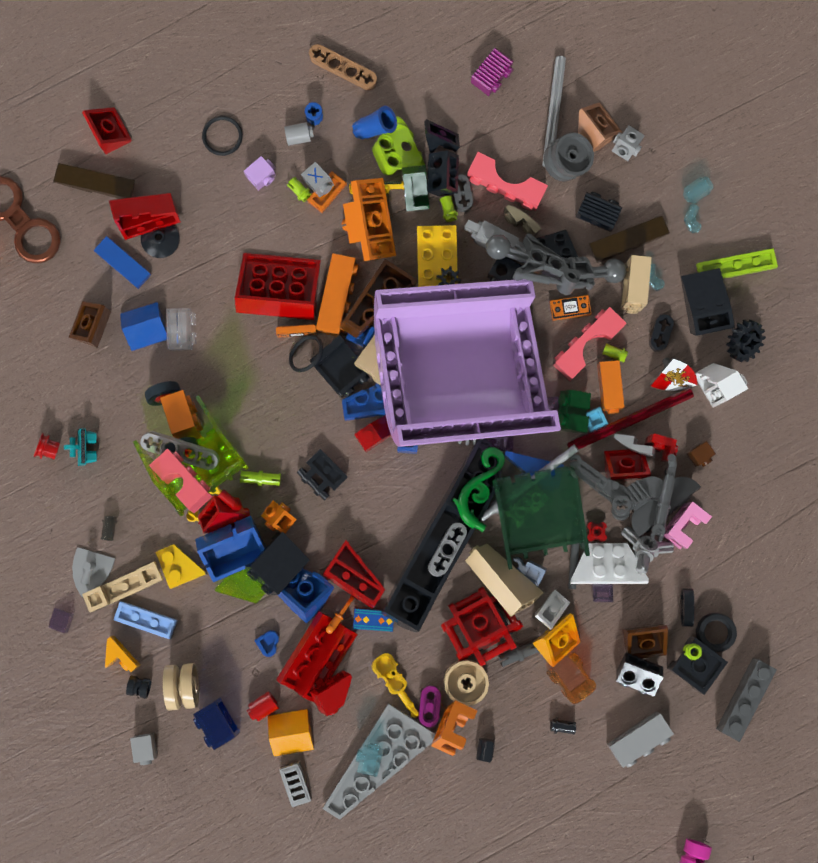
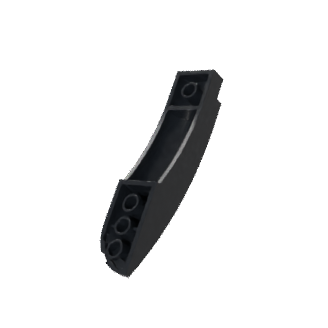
(416, 586)

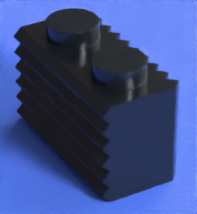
(599, 211)

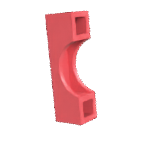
(526, 193)
(606, 326)

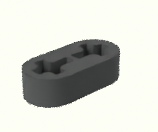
(466, 193)

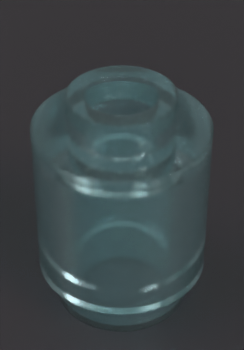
(698, 189)

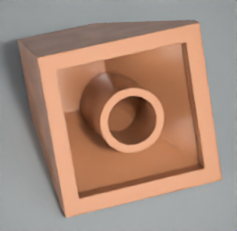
(597, 126)

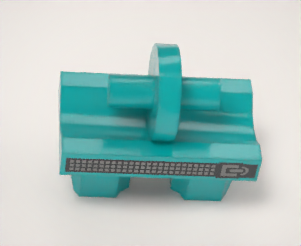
(84, 437)

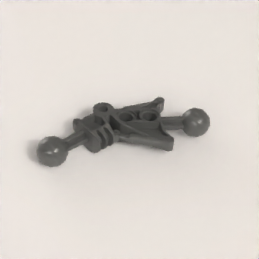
(548, 267)

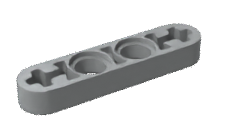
(180, 446)

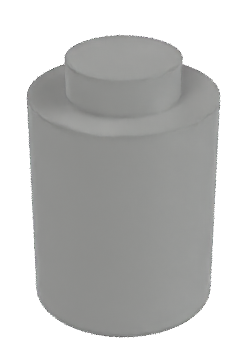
(298, 133)

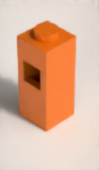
(610, 386)

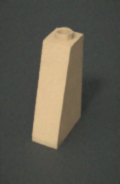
(508, 586)

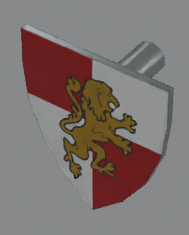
(675, 376)

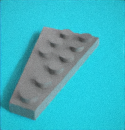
(399, 739)

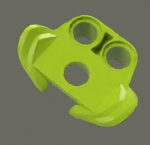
(394, 152)

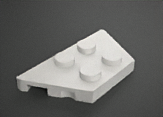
(608, 565)

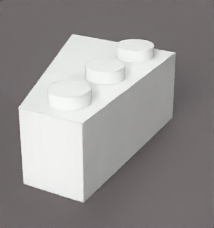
(720, 383)

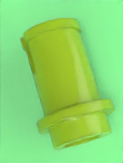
(302, 192)
(448, 209)
(615, 353)
(696, 653)

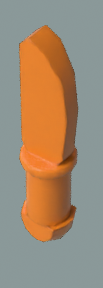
(338, 616)

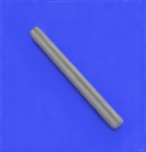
(555, 101)

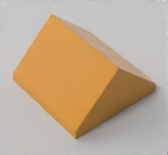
(558, 641)
(290, 732)

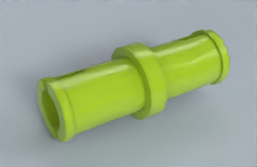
(260, 478)

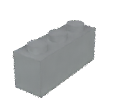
(640, 740)

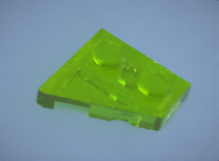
(242, 587)

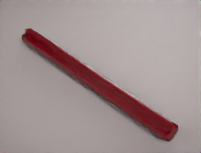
(632, 419)

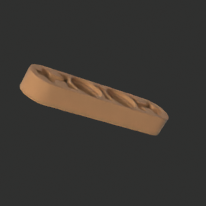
(342, 68)

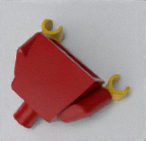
(219, 512)

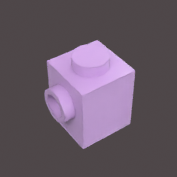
(260, 173)

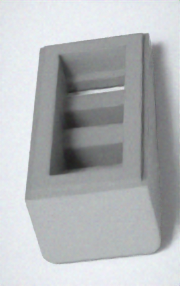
(290, 768)

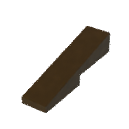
(94, 181)
(629, 239)

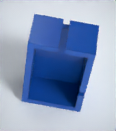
(230, 548)

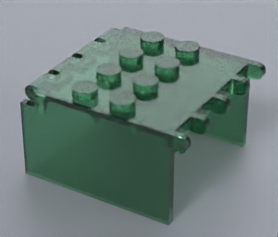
(540, 512)

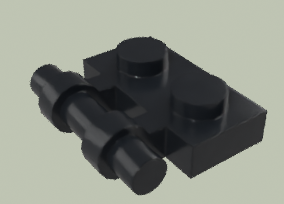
(327, 470)

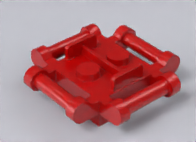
(480, 626)

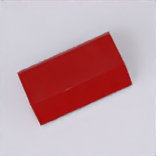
(316, 656)

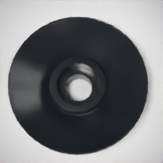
(163, 247)

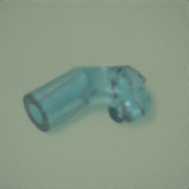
(690, 220)
(655, 283)

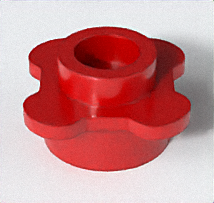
(591, 531)

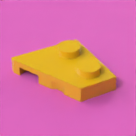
(177, 566)

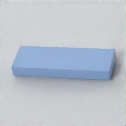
(145, 620)

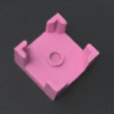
(687, 512)

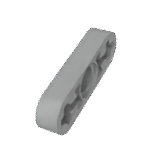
(449, 534)

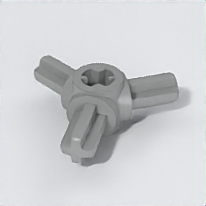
(645, 548)

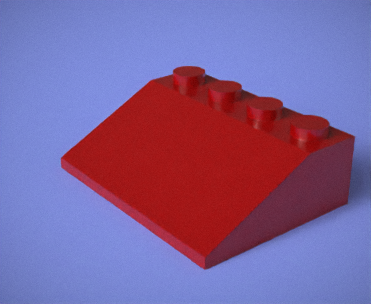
(277, 286)

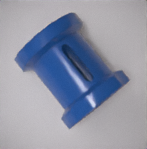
(313, 107)

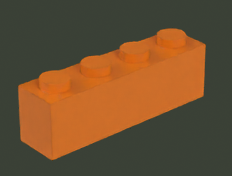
(336, 294)

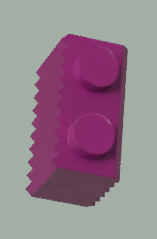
(492, 71)

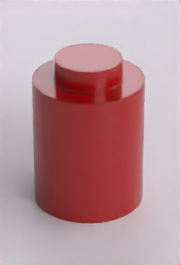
(262, 706)

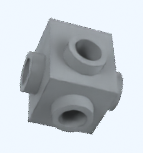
(628, 143)

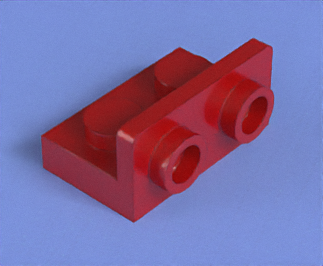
(663, 443)

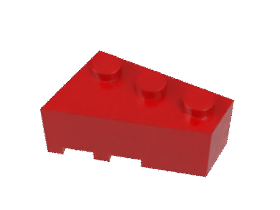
(144, 214)
(353, 576)

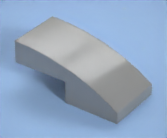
(631, 443)

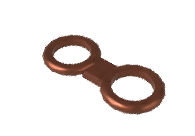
(22, 223)

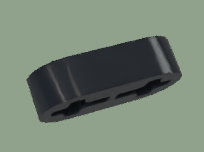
(656, 331)
(687, 607)

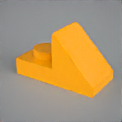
(116, 650)

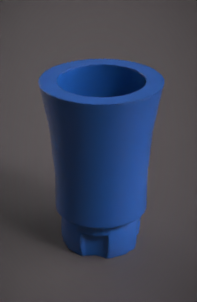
(376, 123)

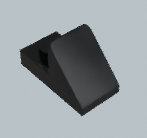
(438, 135)

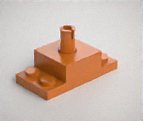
(369, 219)

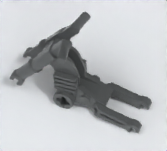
(635, 494)

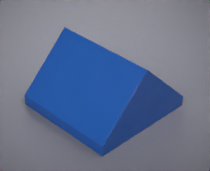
(143, 326)

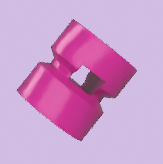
(695, 852)

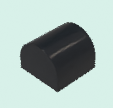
(485, 750)

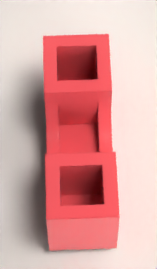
(169, 467)

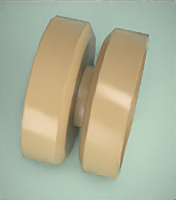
(180, 686)
(470, 693)

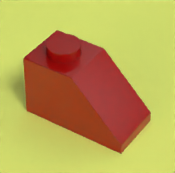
(373, 434)
(332, 693)

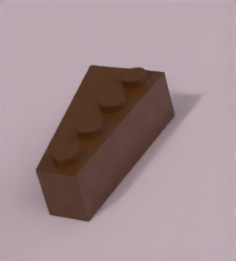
(362, 313)

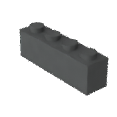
(746, 699)

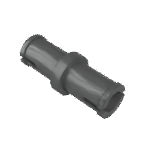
(518, 654)

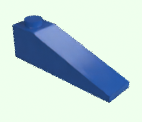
(306, 594)

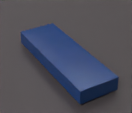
(122, 262)

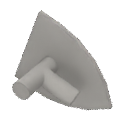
(90, 569)

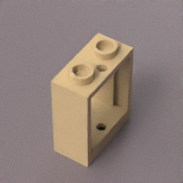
(636, 284)

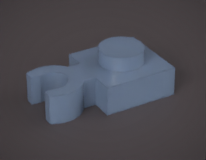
(531, 570)

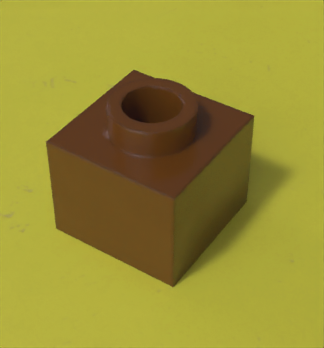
(701, 454)

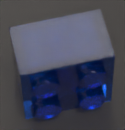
(216, 724)

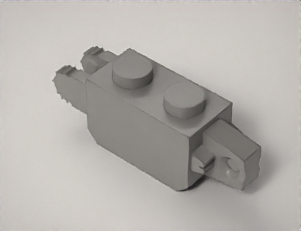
(484, 230)

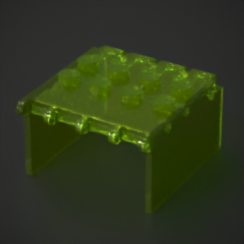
(217, 440)

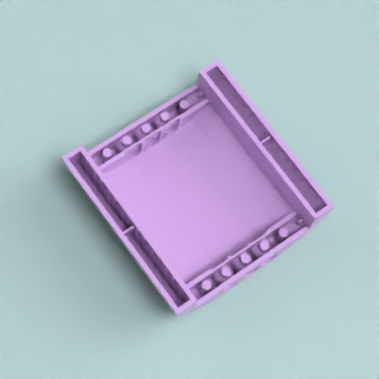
(460, 362)

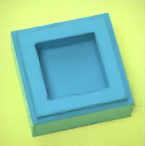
(596, 419)

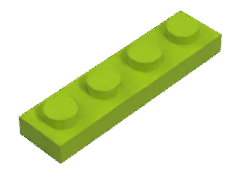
(741, 264)

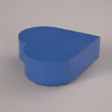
(267, 643)

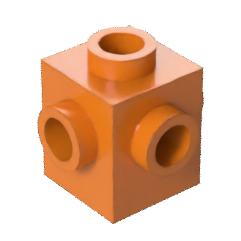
(278, 517)

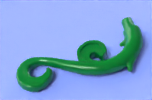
(483, 491)

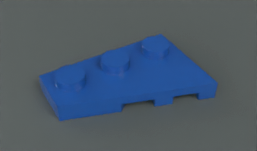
(364, 404)

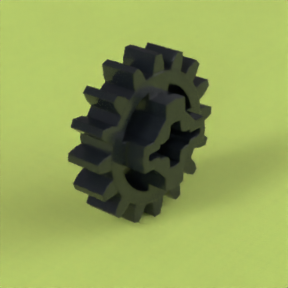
(745, 340)

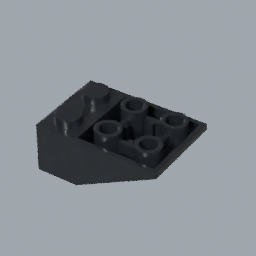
(707, 302)

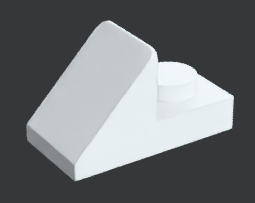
(552, 609)

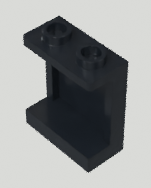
(339, 368)
(277, 564)

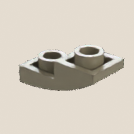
(516, 217)

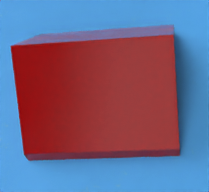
(107, 128)
(625, 465)

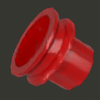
(46, 447)

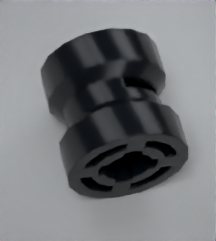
(138, 686)

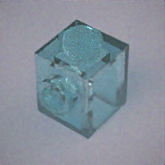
(369, 759)

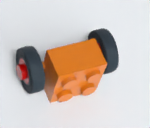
(179, 412)

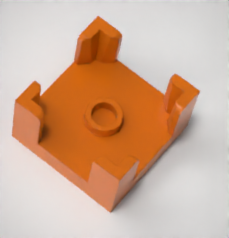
(453, 715)

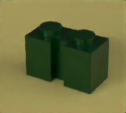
(573, 411)

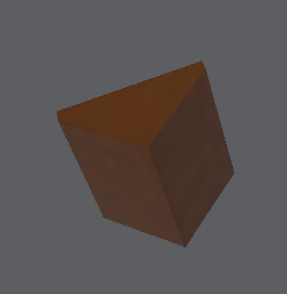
(90, 323)
(646, 640)

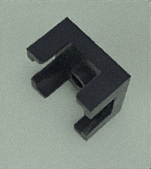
(699, 672)

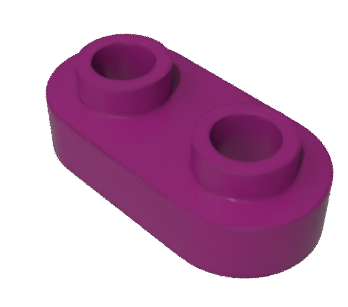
(429, 705)

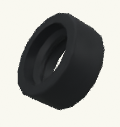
(732, 632)

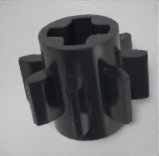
(454, 279)

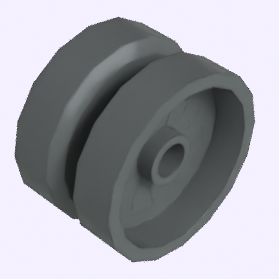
(568, 157)

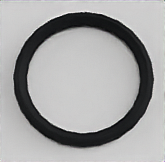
(226, 152)
(296, 346)

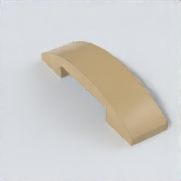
(122, 587)

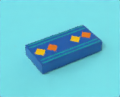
(372, 620)

